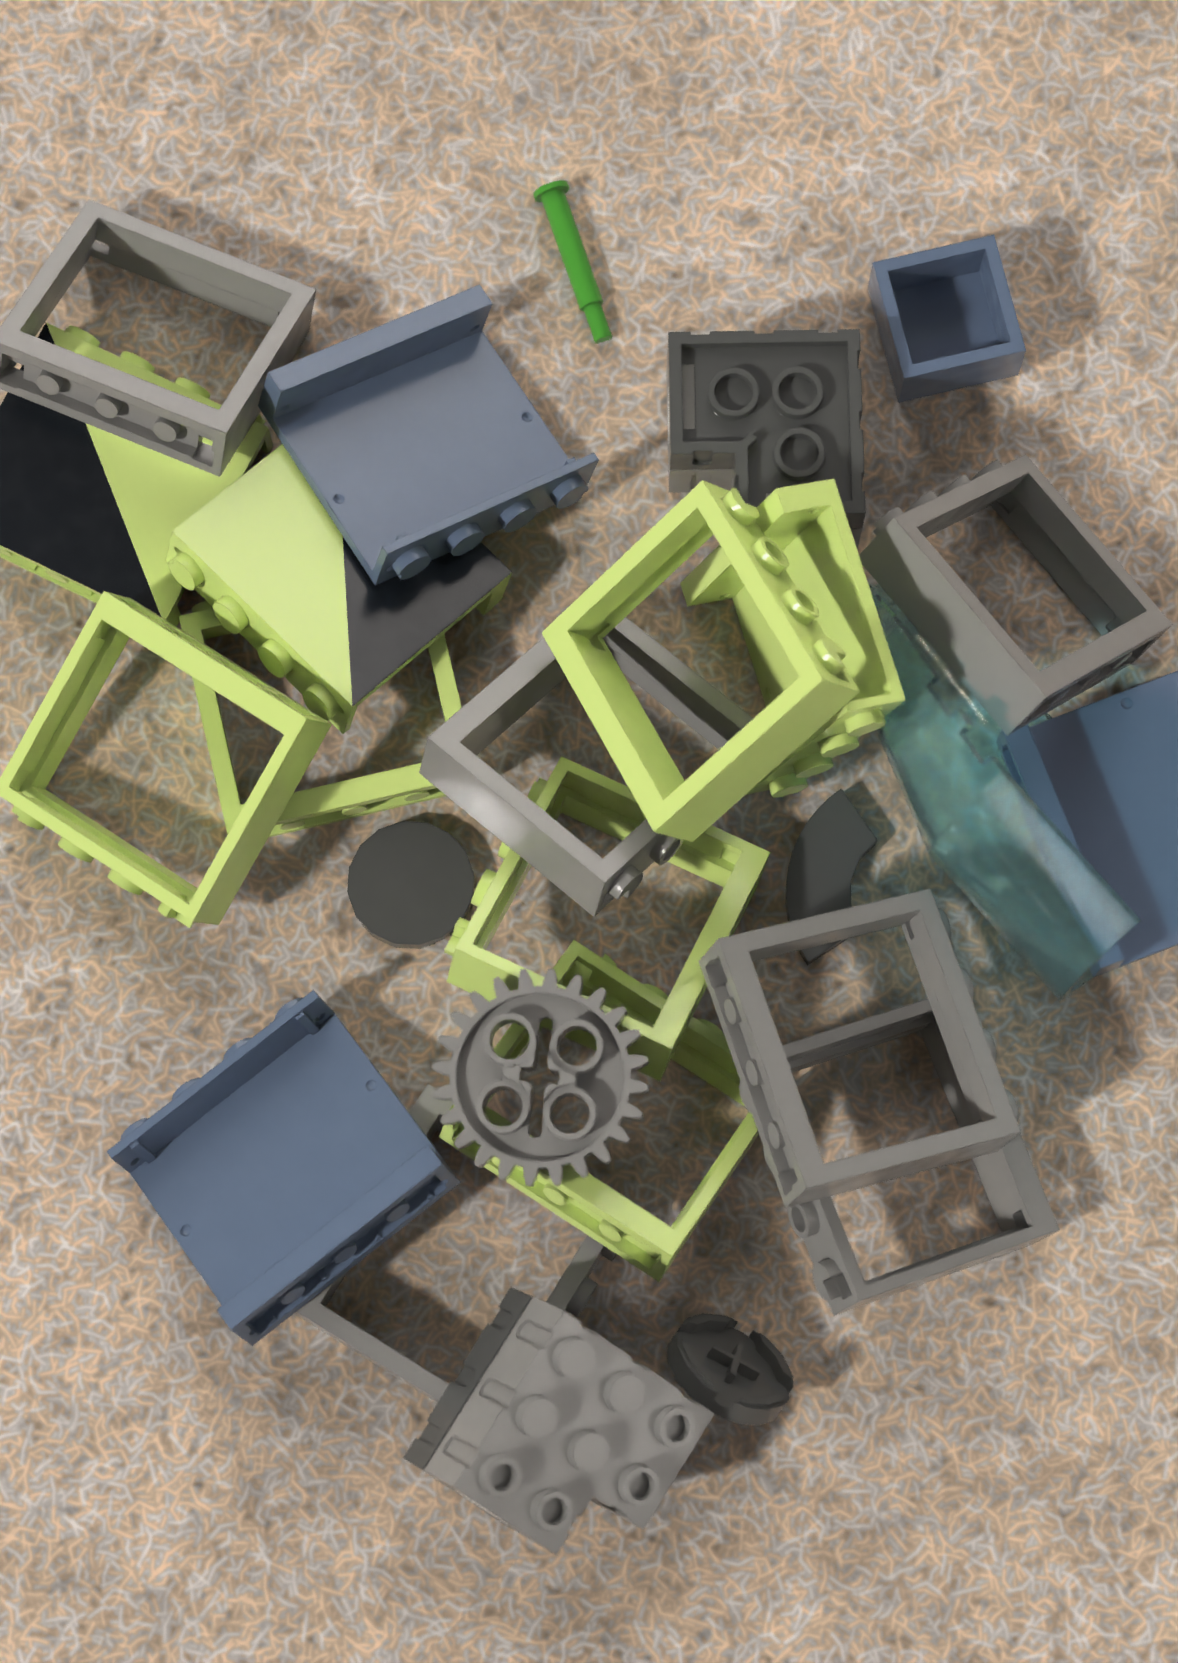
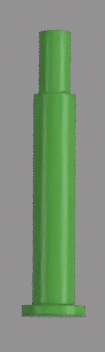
(574, 256)

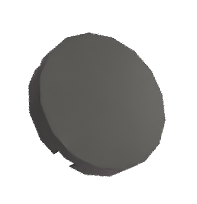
(410, 884)
(729, 1371)

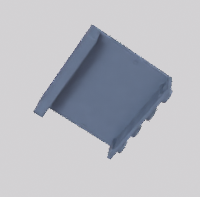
(420, 438)
(1114, 793)
(283, 1166)

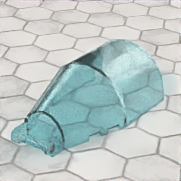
(986, 825)

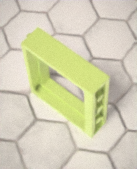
(576, 639)
(63, 712)
(327, 802)
(613, 810)
(590, 1202)

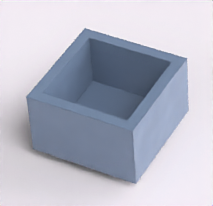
(946, 318)

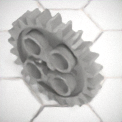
(479, 1072)

